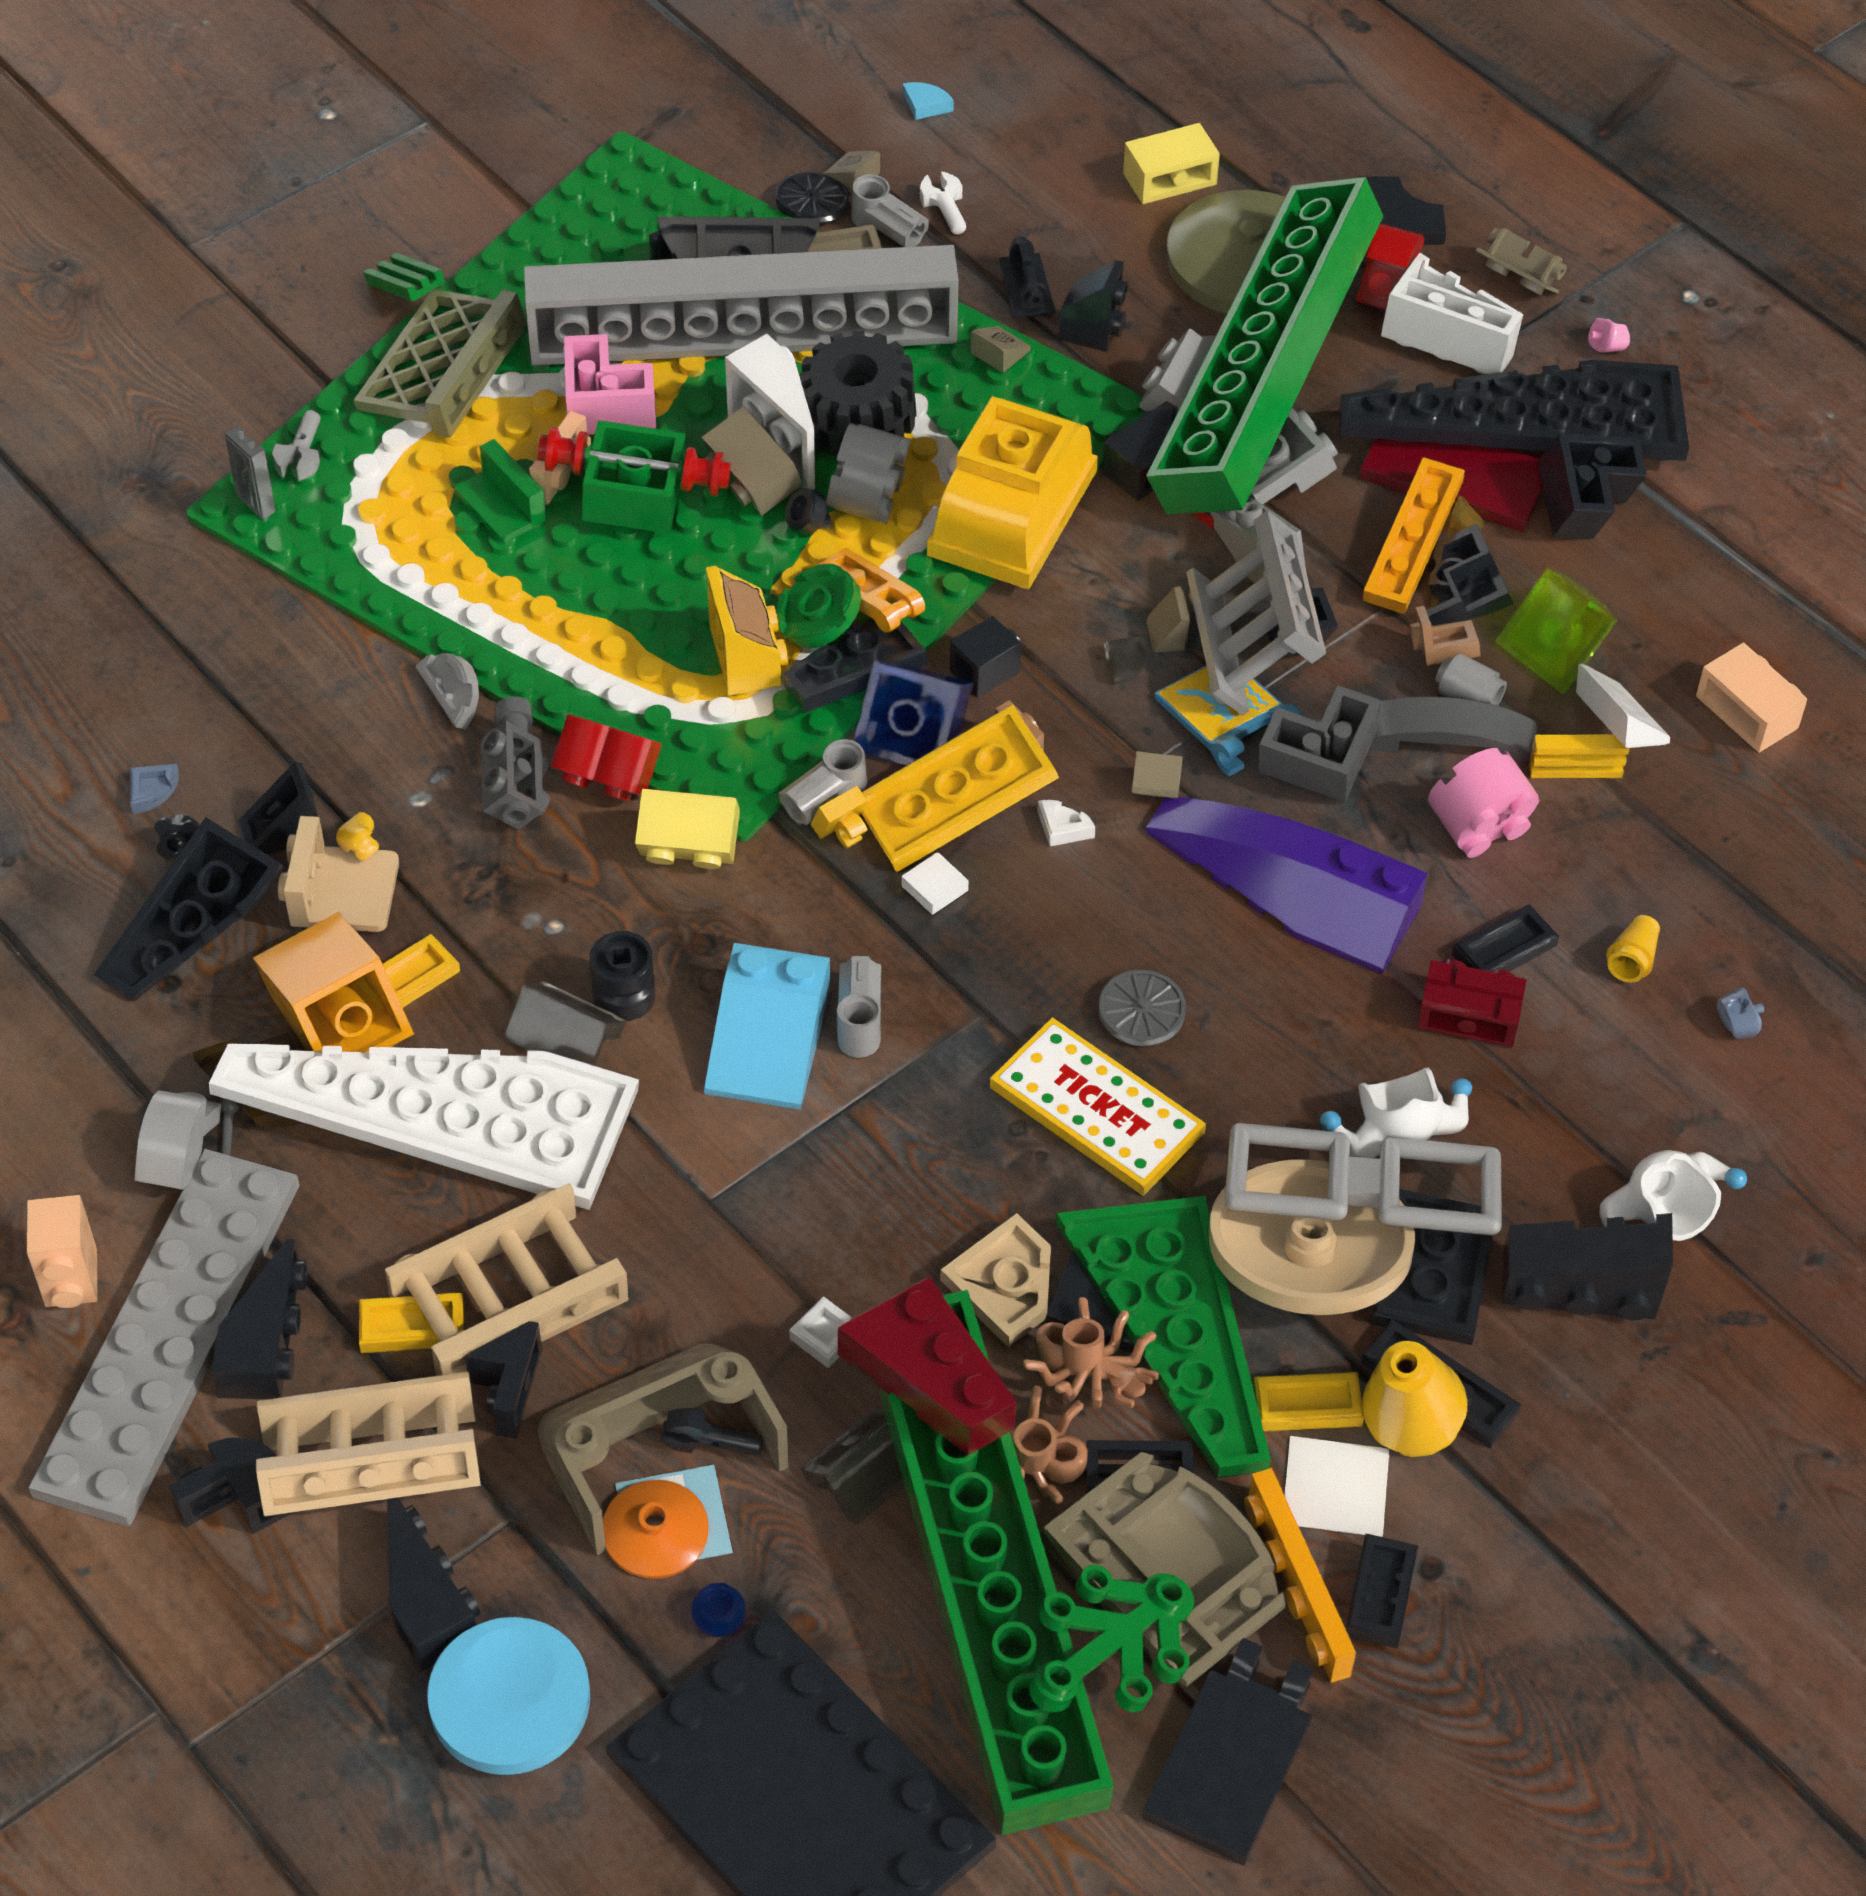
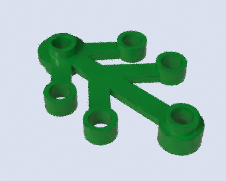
(1117, 1633)

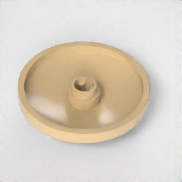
(1307, 1261)

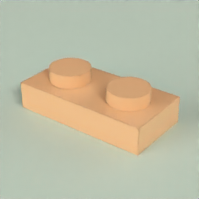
(558, 479)

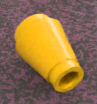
(1634, 950)

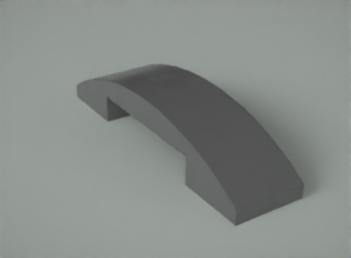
(1453, 723)

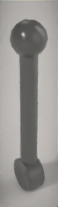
(228, 1107)

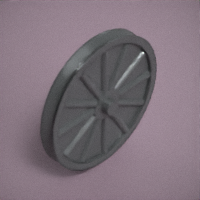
(1142, 1007)

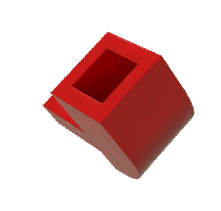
(1388, 259)

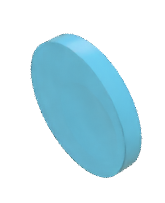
(509, 1695)

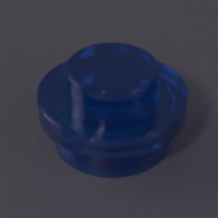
(718, 1610)

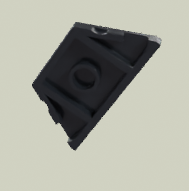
(735, 235)

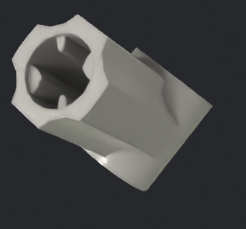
(889, 215)
(839, 771)
(859, 1007)

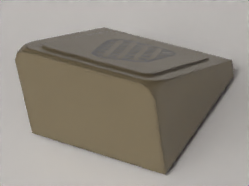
(854, 165)
(997, 347)

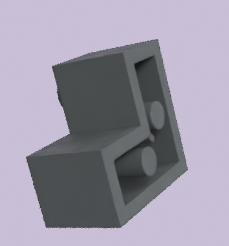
(1323, 753)

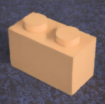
(1751, 697)
(62, 1251)

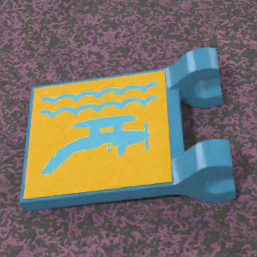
(1215, 724)

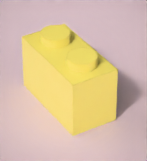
(1171, 163)
(687, 828)

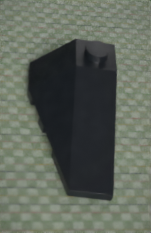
(195, 901)

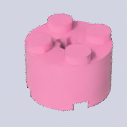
(1484, 801)

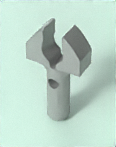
(300, 448)

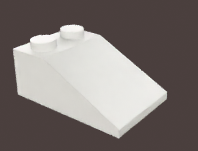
(769, 387)

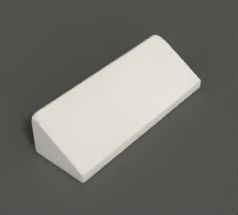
(1618, 710)

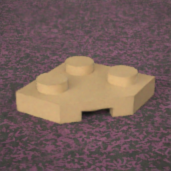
(1005, 1279)

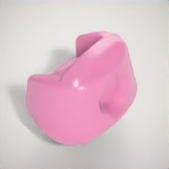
(1608, 336)

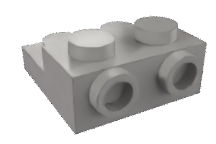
(1295, 459)

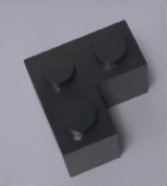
(1584, 479)

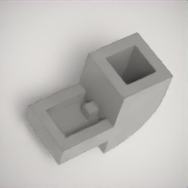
(173, 1137)

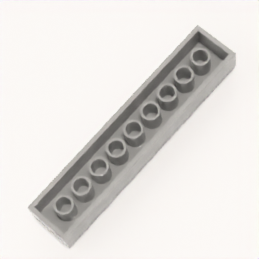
(732, 300)

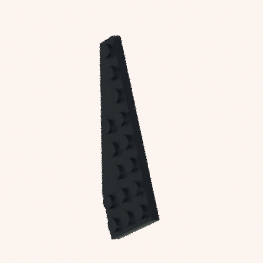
(1531, 409)

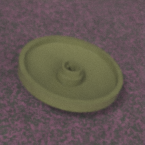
(1217, 243)

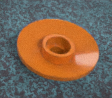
(658, 1549)

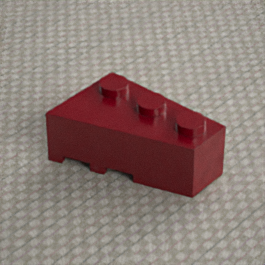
(932, 1364)

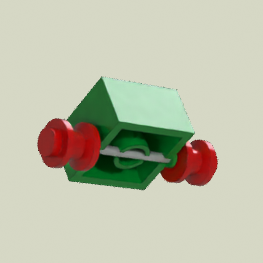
(633, 472)

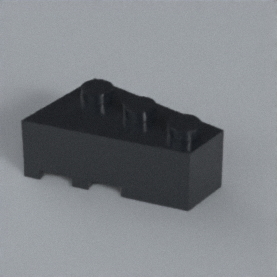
(1589, 1269)

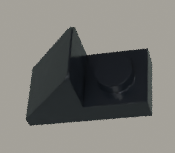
(509, 1371)

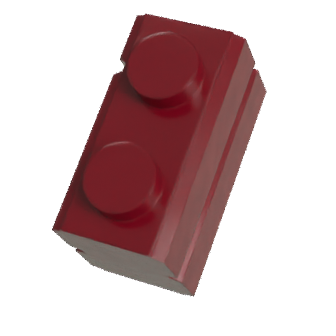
(1472, 1002)

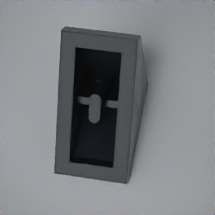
(279, 811)

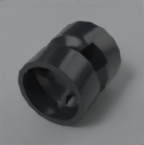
(623, 974)

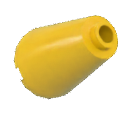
(1414, 1401)

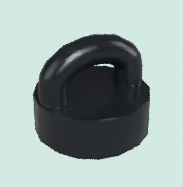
(807, 511)

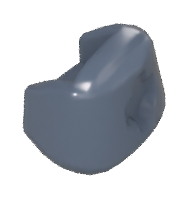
(1740, 1014)

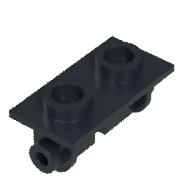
(1026, 280)

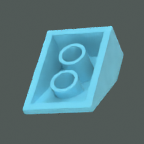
(768, 1025)

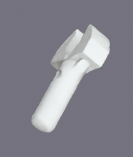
(945, 200)

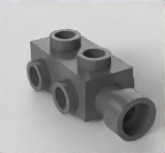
(513, 766)

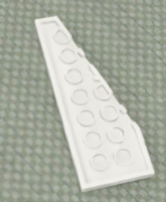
(487, 1114)

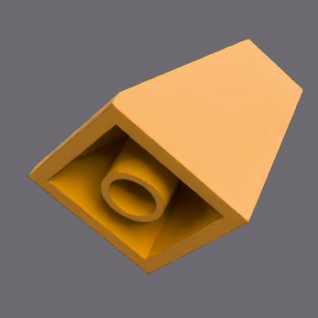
(317, 991)

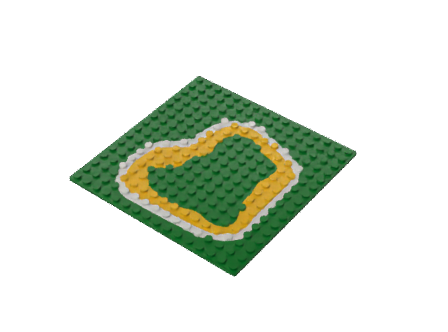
(602, 612)

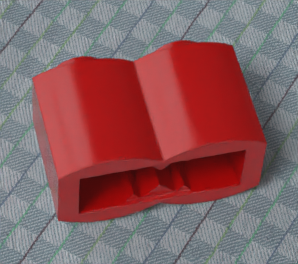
(605, 756)

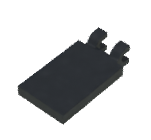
(1232, 1757)

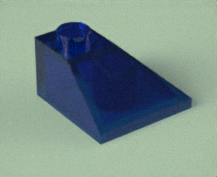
(910, 712)

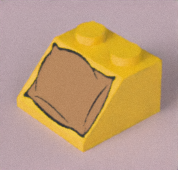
(744, 633)

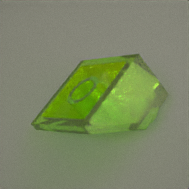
(1557, 628)

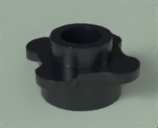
(174, 827)

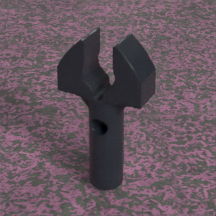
(687, 1429)

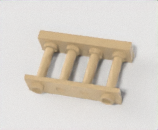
(552, 1307)
(370, 1470)

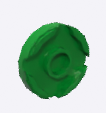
(818, 606)

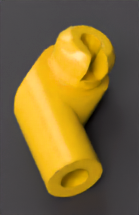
(356, 835)

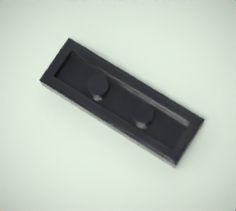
(1488, 1407)

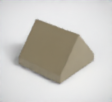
(1157, 774)

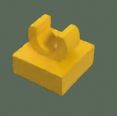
(842, 817)

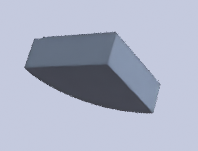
(152, 786)

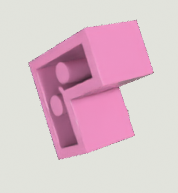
(604, 390)

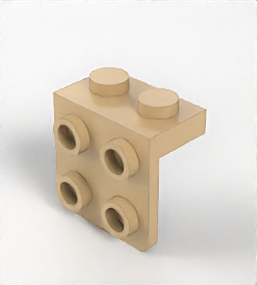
(333, 881)

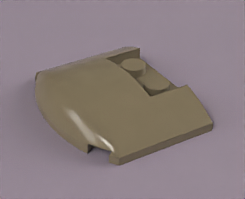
(1178, 1525)

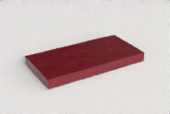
(1496, 482)

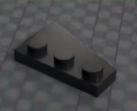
(847, 665)

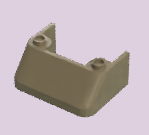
(582, 1430)

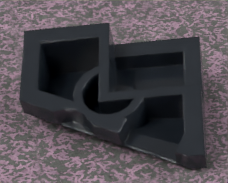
(1465, 579)

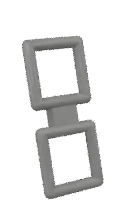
(1364, 1180)

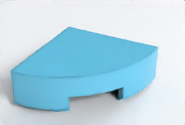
(927, 100)

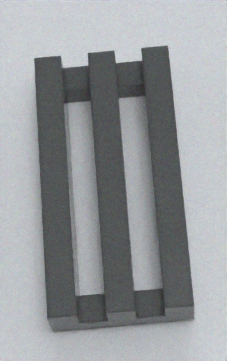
(250, 473)

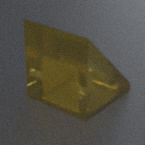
(1463, 517)

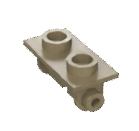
(1507, 254)

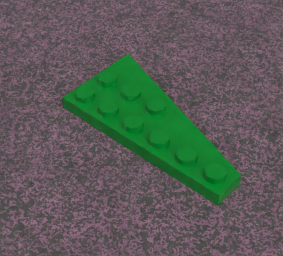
(1162, 1272)

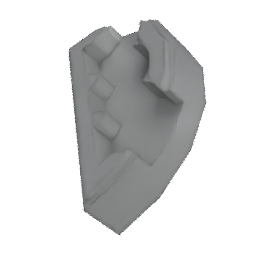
(453, 686)

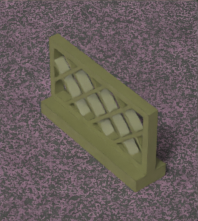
(468, 366)

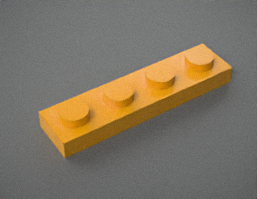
(1413, 535)
(1306, 1590)

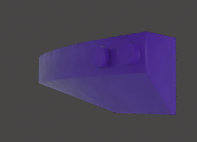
(1303, 876)

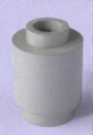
(1470, 680)

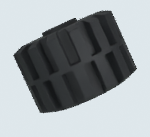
(858, 383)

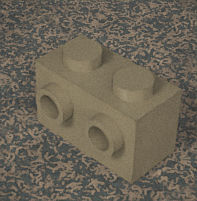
(759, 467)

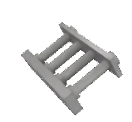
(1290, 608)

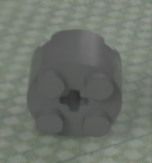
(868, 472)

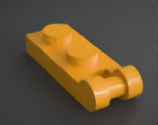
(879, 590)

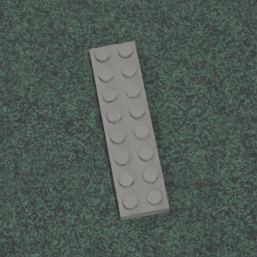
(164, 1339)

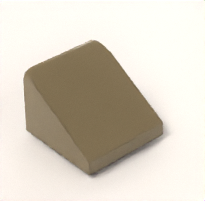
(1169, 623)

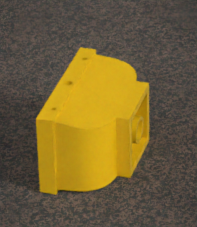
(1012, 492)

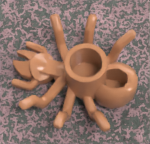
(1081, 1352)
(1048, 1450)

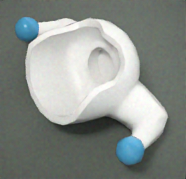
(1403, 1109)
(1674, 1185)

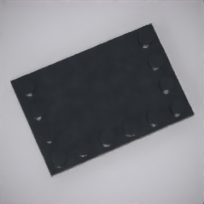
(796, 1780)

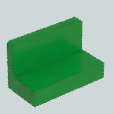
(502, 494)

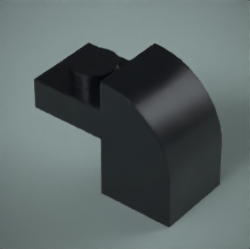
(225, 1481)

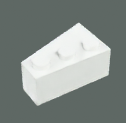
(1450, 320)

